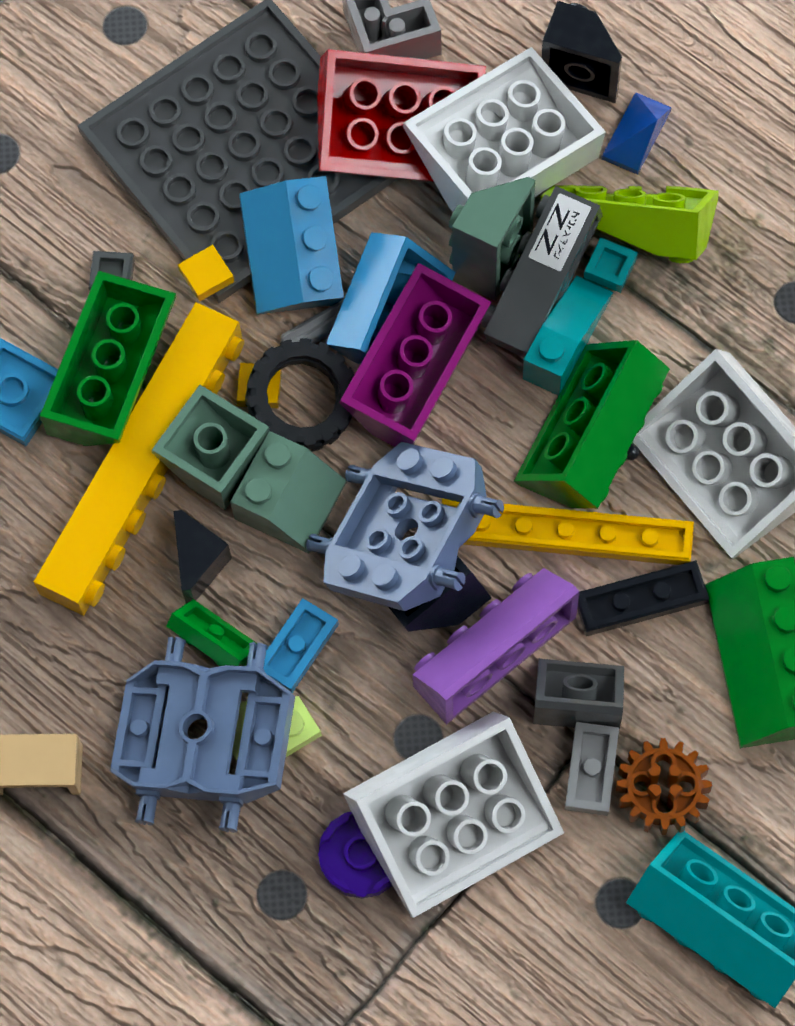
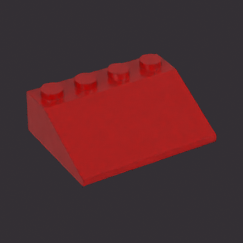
(368, 100)

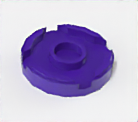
(354, 870)

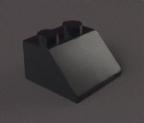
(582, 52)

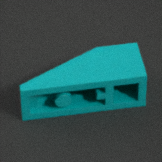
(565, 335)

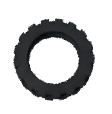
(294, 354)

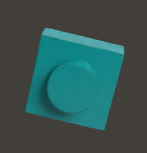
(610, 265)

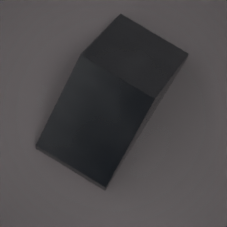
(199, 555)

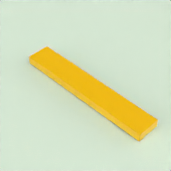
(585, 534)

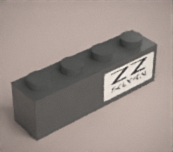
(543, 270)

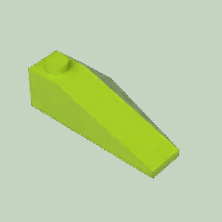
(662, 223)

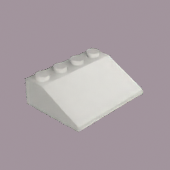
(505, 129)
(724, 452)
(454, 812)

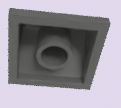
(578, 693)

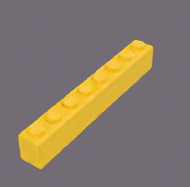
(131, 472)

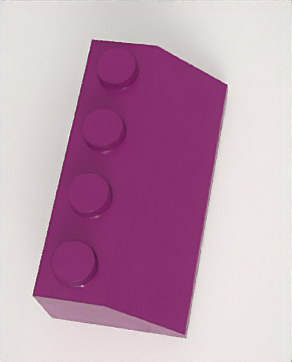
(414, 356)

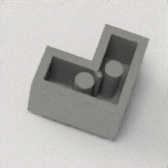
(396, 31)

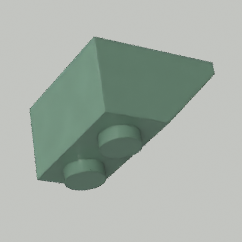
(211, 445)
(287, 492)

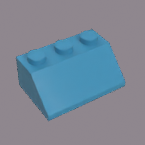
(291, 245)
(375, 289)

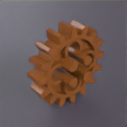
(681, 769)

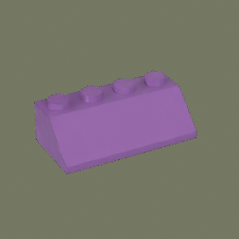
(496, 643)

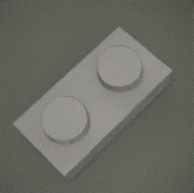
(592, 768)

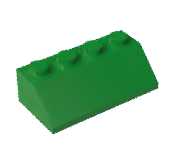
(106, 361)
(593, 423)
(756, 648)

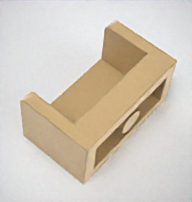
(41, 761)

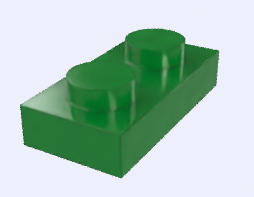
(210, 634)

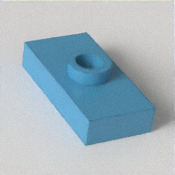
(298, 644)

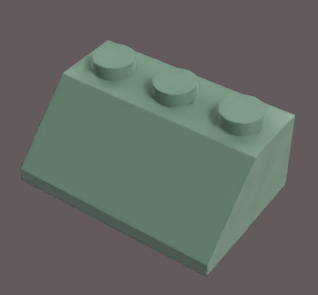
(489, 234)

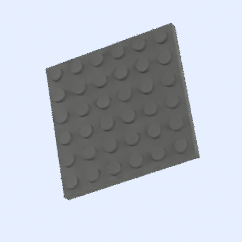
(220, 125)

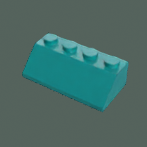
(720, 916)

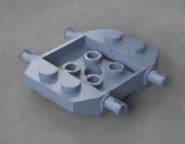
(368, 550)
(162, 761)

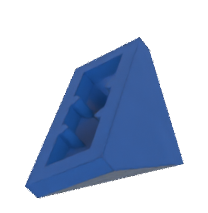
(636, 133)

